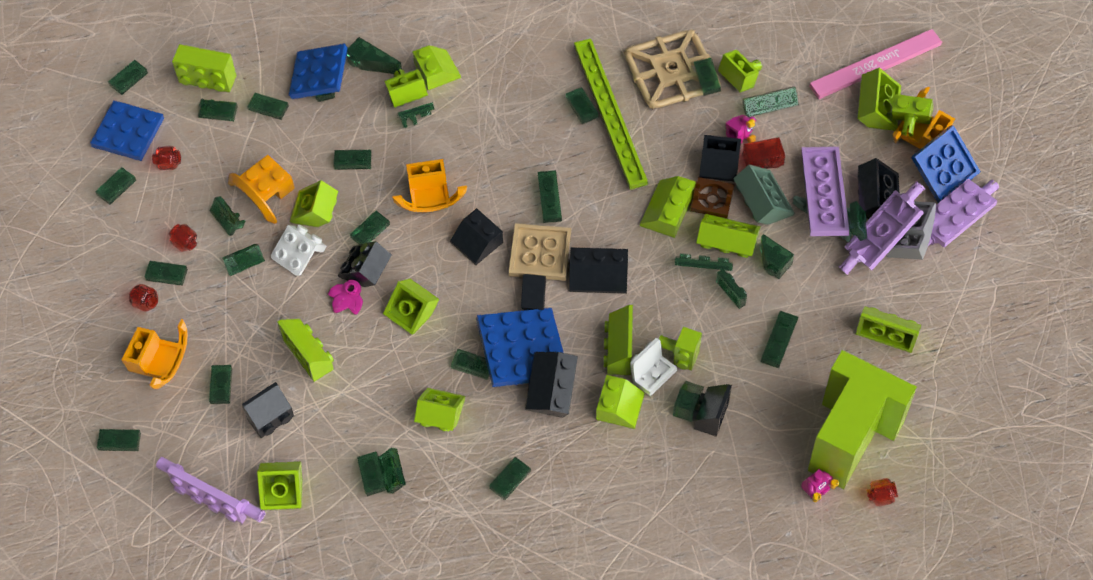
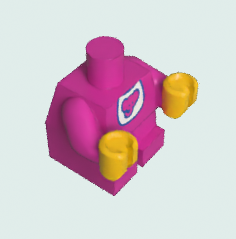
(740, 128)
(818, 484)

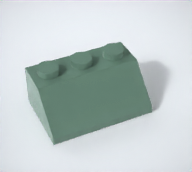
(763, 195)

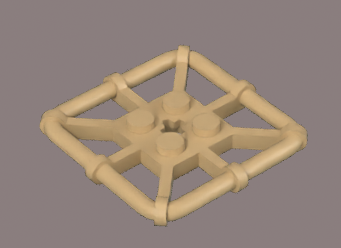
(660, 67)

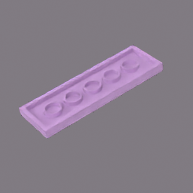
(824, 191)

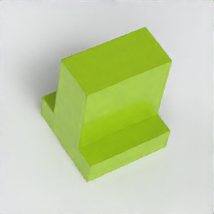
(861, 403)

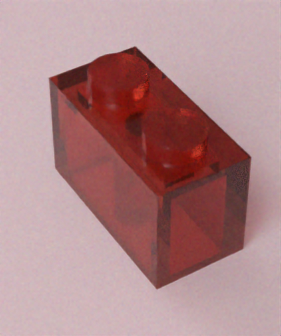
(764, 153)

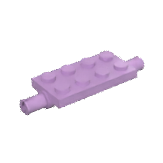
(961, 210)
(884, 229)
(207, 494)

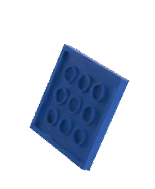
(511, 341)

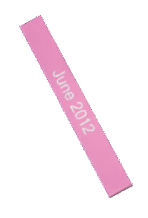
(884, 59)

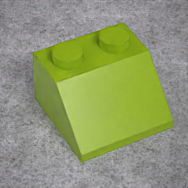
(435, 66)
(314, 205)
(410, 305)
(619, 402)
(439, 409)
(280, 485)

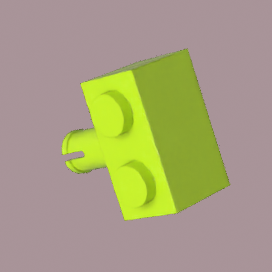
(739, 70)
(406, 87)
(912, 110)
(684, 349)

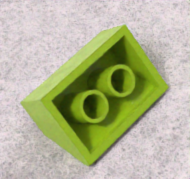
(877, 100)
(668, 205)
(728, 235)
(888, 329)
(619, 341)
(306, 348)

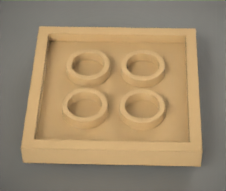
(540, 251)

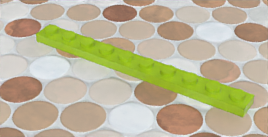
(611, 114)

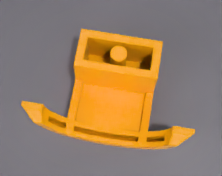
(925, 132)
(262, 183)
(428, 188)
(154, 356)

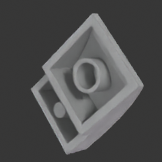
(916, 240)

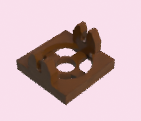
(722, 211)

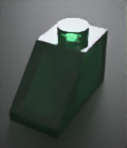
(775, 258)
(687, 400)

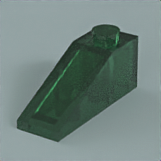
(370, 58)

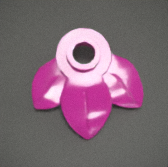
(344, 299)

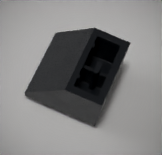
(720, 158)
(365, 263)

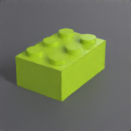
(204, 68)

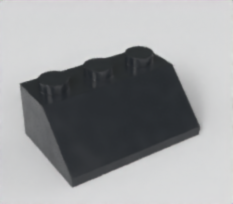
(875, 185)
(598, 270)
(551, 383)

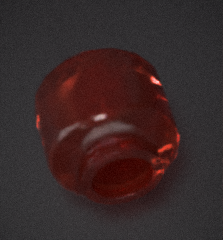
(166, 158)
(183, 237)
(143, 297)
(882, 492)

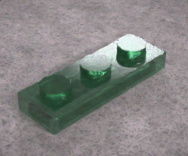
(770, 101)
(549, 196)
(703, 262)
(779, 339)

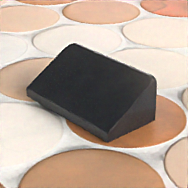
(533, 292)

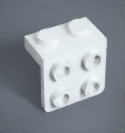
(296, 248)
(650, 368)

